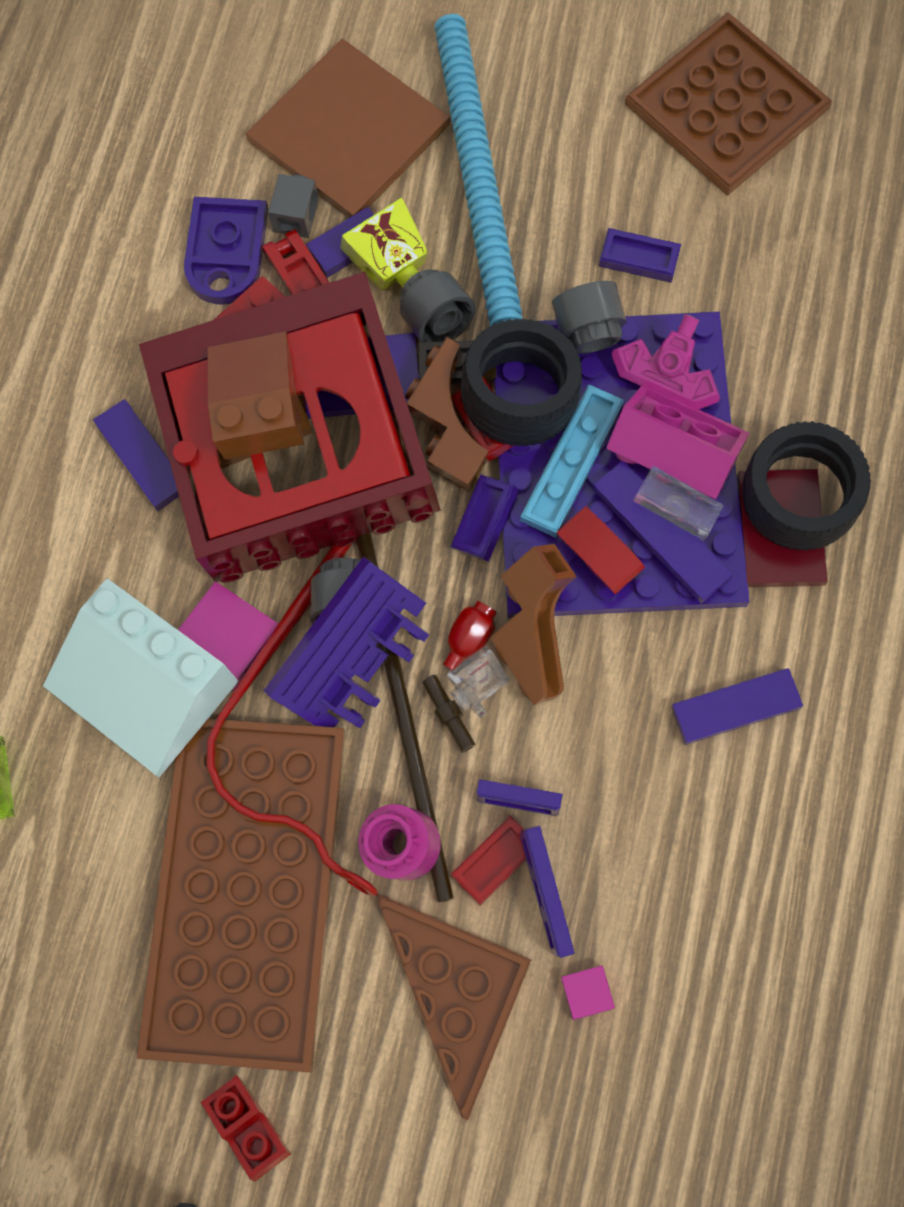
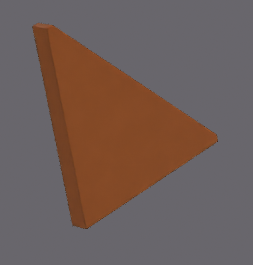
(461, 991)

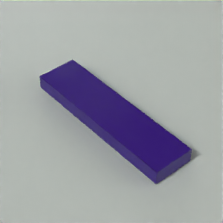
(676, 548)

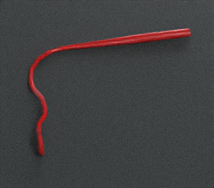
(277, 637)

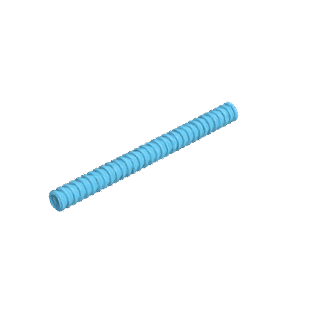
(477, 170)

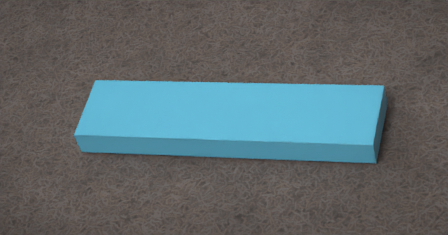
(572, 461)

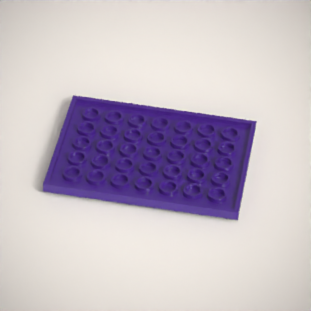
(523, 466)

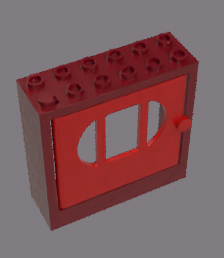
(327, 353)

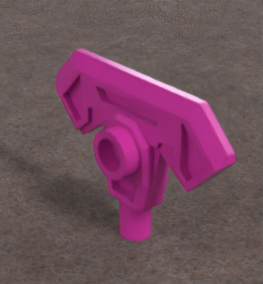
(669, 367)

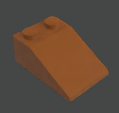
(253, 396)

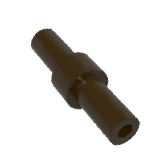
(448, 713)

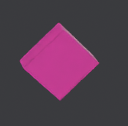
(587, 992)

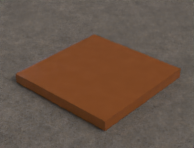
(728, 103)
(348, 128)

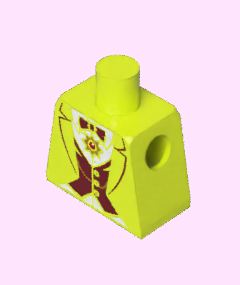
(386, 246)

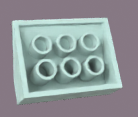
(137, 677)

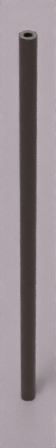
(410, 741)

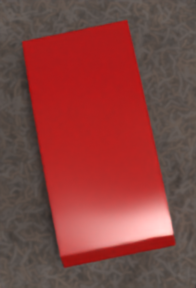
(600, 550)
(245, 1128)

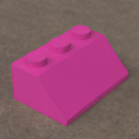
(677, 440)

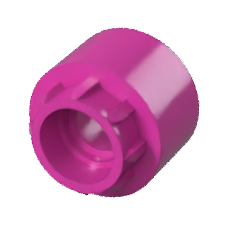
(377, 840)

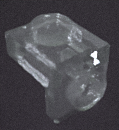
(477, 680)

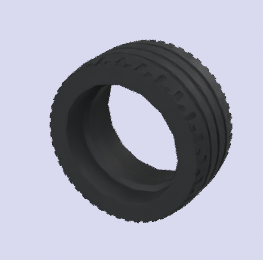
(527, 343)
(826, 446)

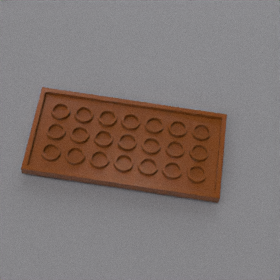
(243, 900)

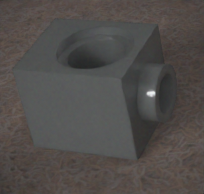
(293, 204)

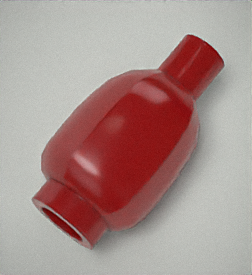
(469, 633)

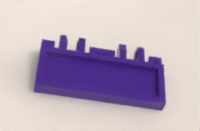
(344, 645)

